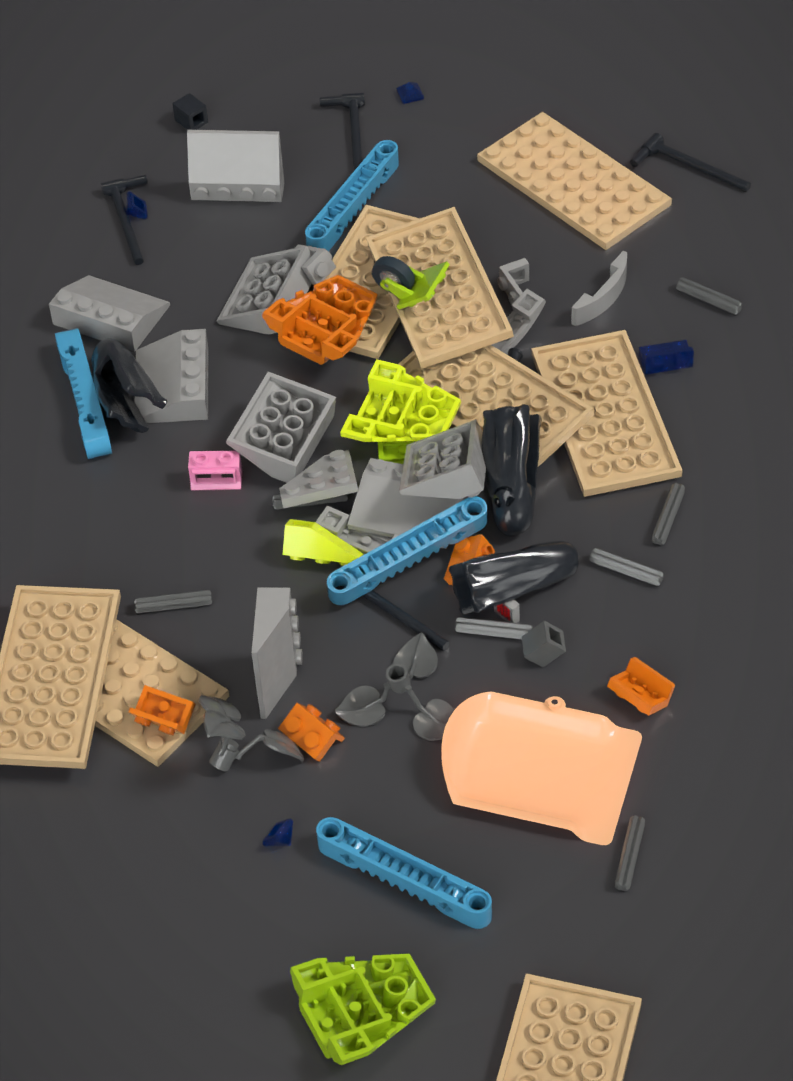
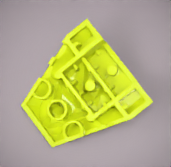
(400, 408)

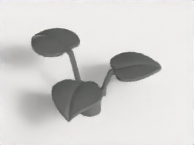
(418, 659)
(218, 723)

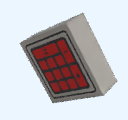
(508, 611)

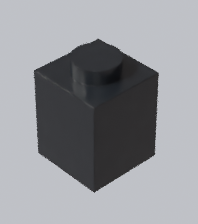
(190, 112)

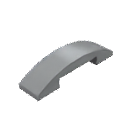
(589, 306)
(523, 316)
(336, 523)

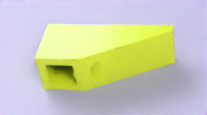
(313, 541)

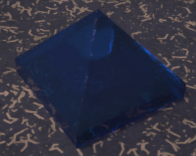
(410, 92)
(136, 206)
(280, 834)

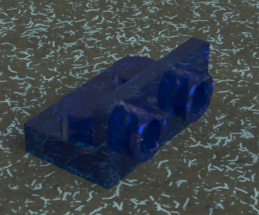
(666, 356)

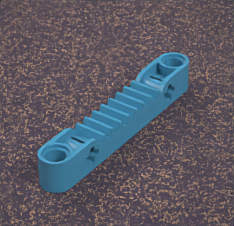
(334, 217)
(90, 415)
(402, 551)
(445, 891)

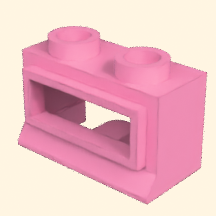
(216, 464)

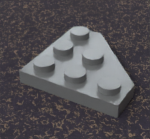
(324, 479)

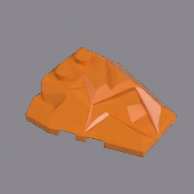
(323, 321)

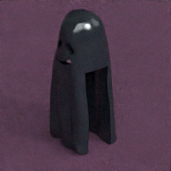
(115, 376)
(511, 465)
(509, 575)

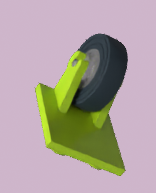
(407, 282)

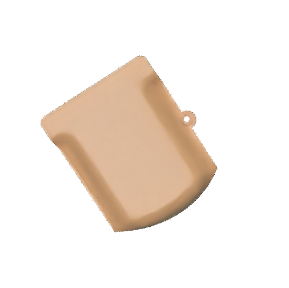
(539, 763)

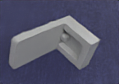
(318, 265)
(512, 275)

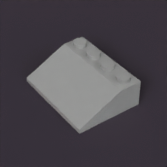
(235, 165)
(262, 284)
(107, 311)
(179, 373)
(282, 426)
(445, 464)
(383, 509)
(275, 646)

